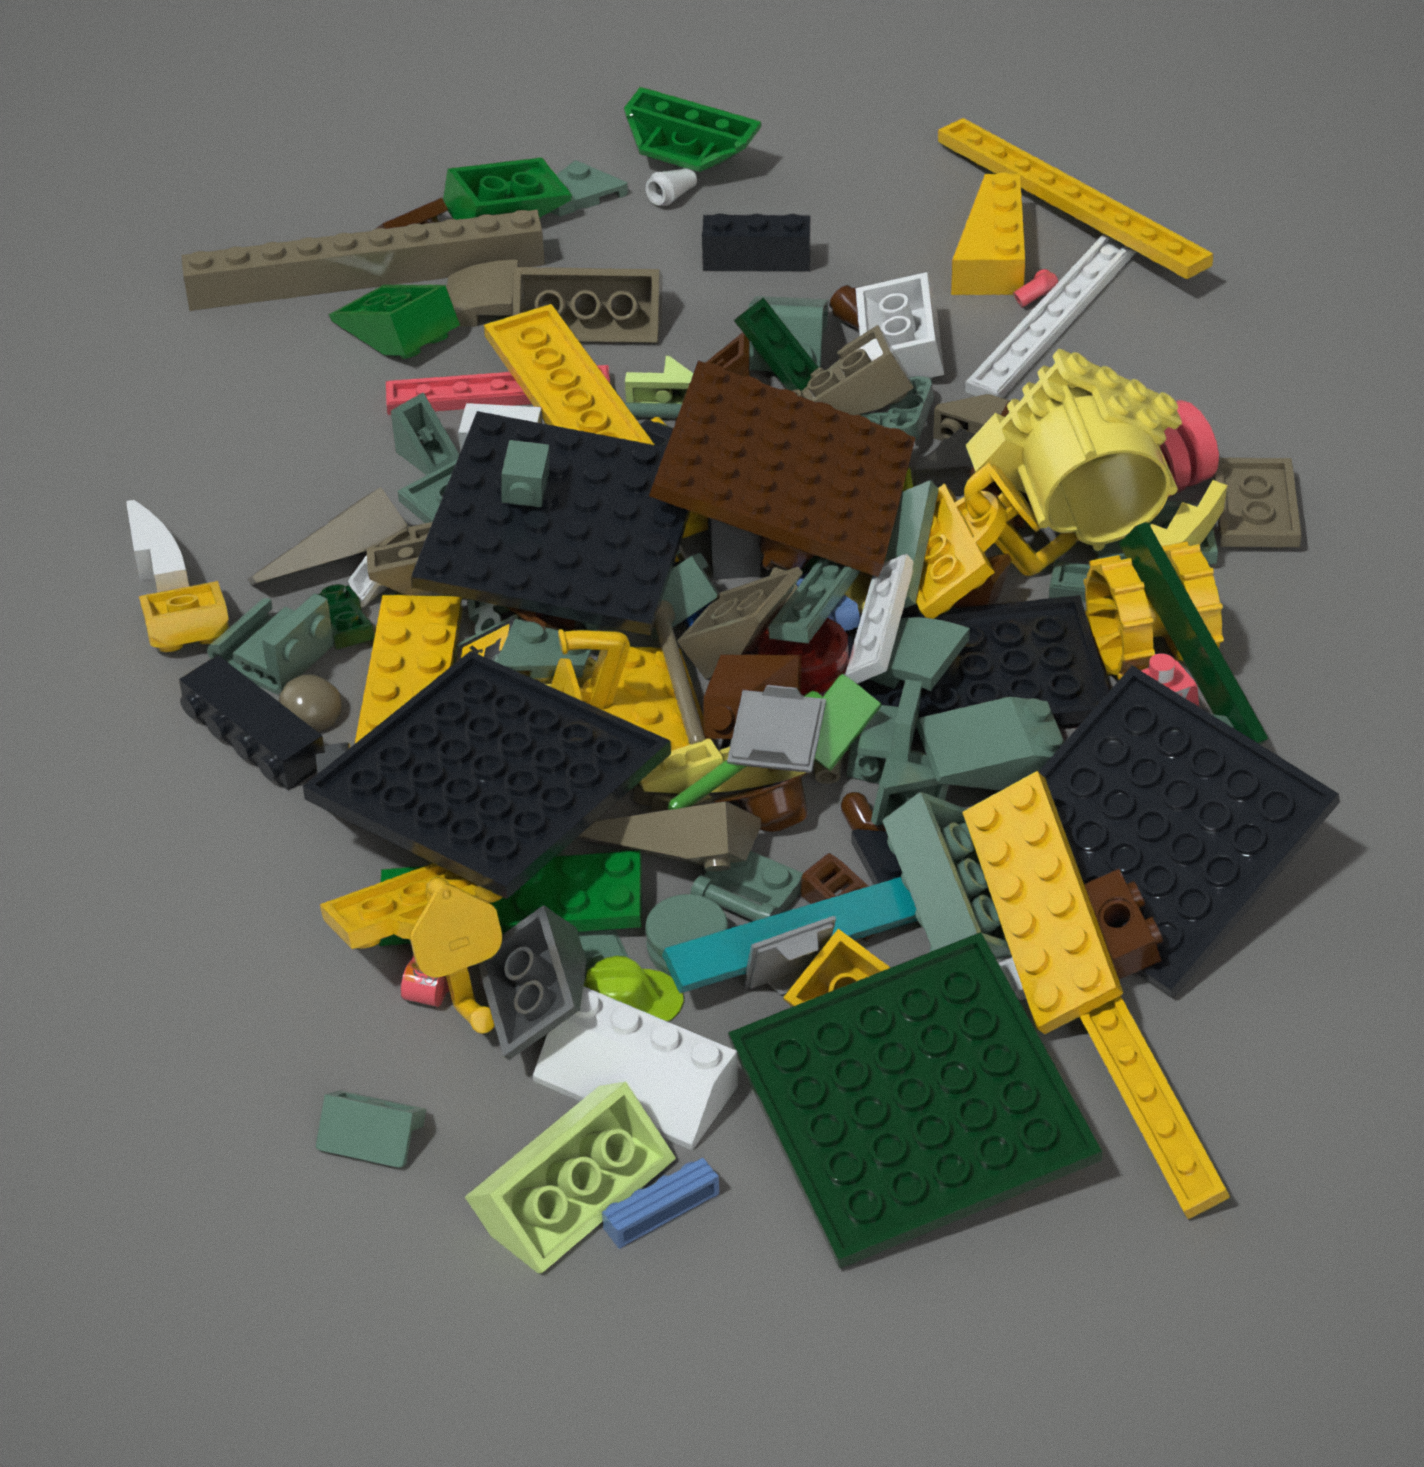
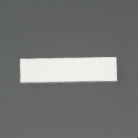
(880, 620)

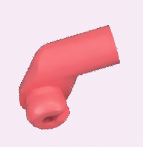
(1036, 288)

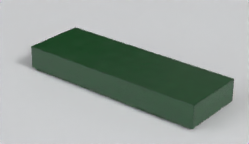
(777, 345)

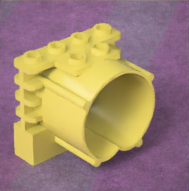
(1084, 449)

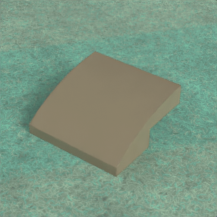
(482, 290)

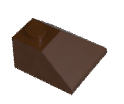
(742, 673)

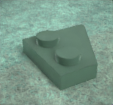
(587, 186)

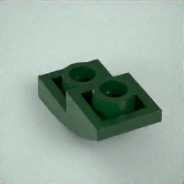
(346, 616)

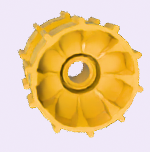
(1126, 620)

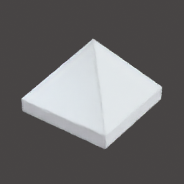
(363, 586)

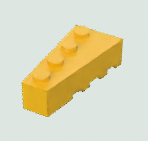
(992, 243)

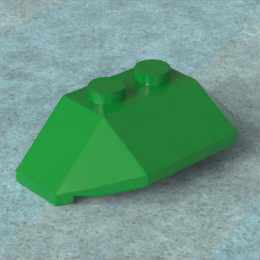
(686, 131)

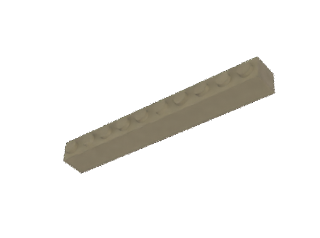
(359, 259)

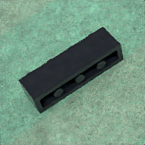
(251, 722)

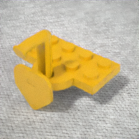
(967, 529)
(625, 683)
(442, 917)

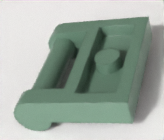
(755, 879)

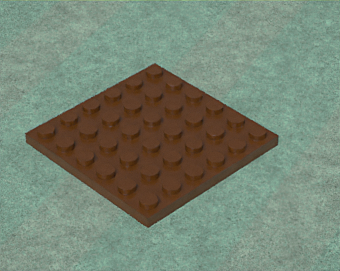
(785, 468)

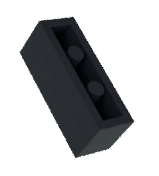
(756, 242)

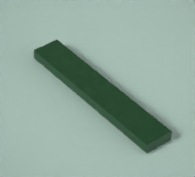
(1189, 632)

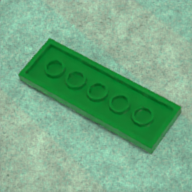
(584, 890)

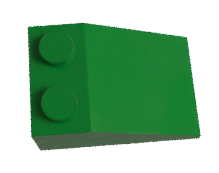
(503, 189)
(399, 318)

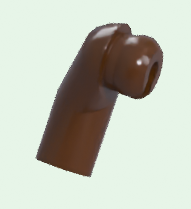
(858, 812)

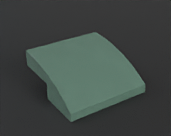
(923, 651)

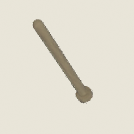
(677, 673)

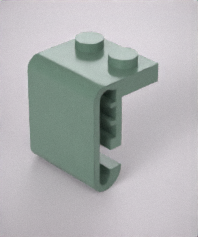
(805, 320)
(276, 647)

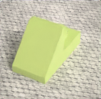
(659, 387)

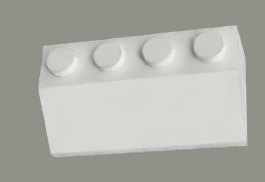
(670, 1070)

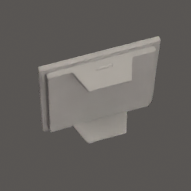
(777, 729)
(786, 956)

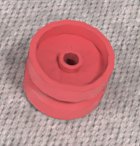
(1190, 448)

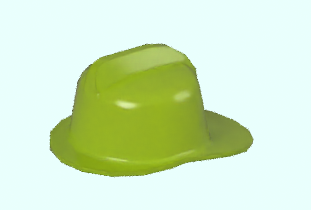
(635, 986)

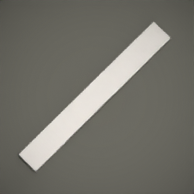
(1049, 318)

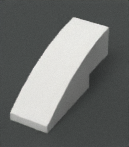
(155, 549)

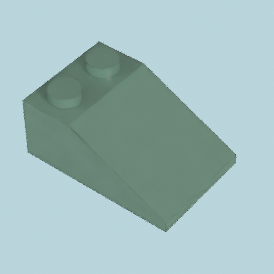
(990, 742)

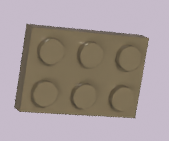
(1258, 503)

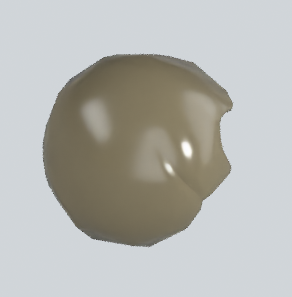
(312, 700)

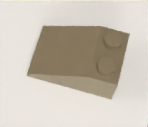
(736, 620)

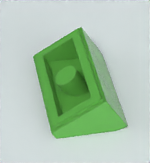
(844, 718)

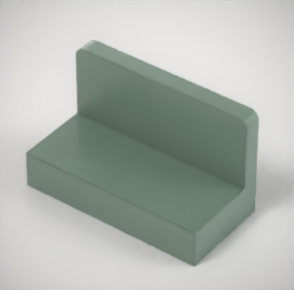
(688, 589)
(893, 728)
(368, 1127)

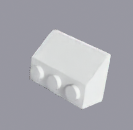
(907, 318)

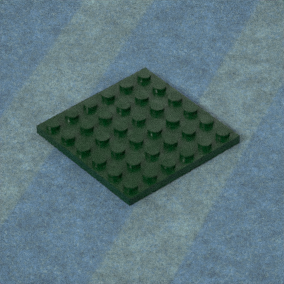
(913, 1099)

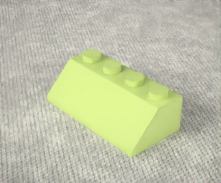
(570, 1175)

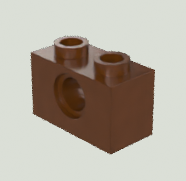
(1133, 944)

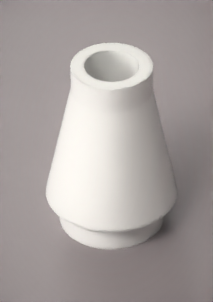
(669, 185)

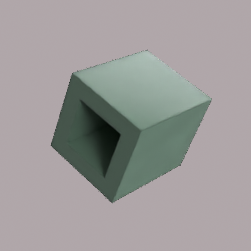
(525, 473)

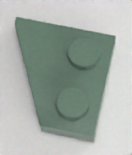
(538, 651)

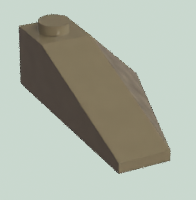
(862, 378)
(346, 535)
(696, 835)

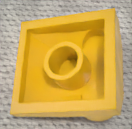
(184, 616)

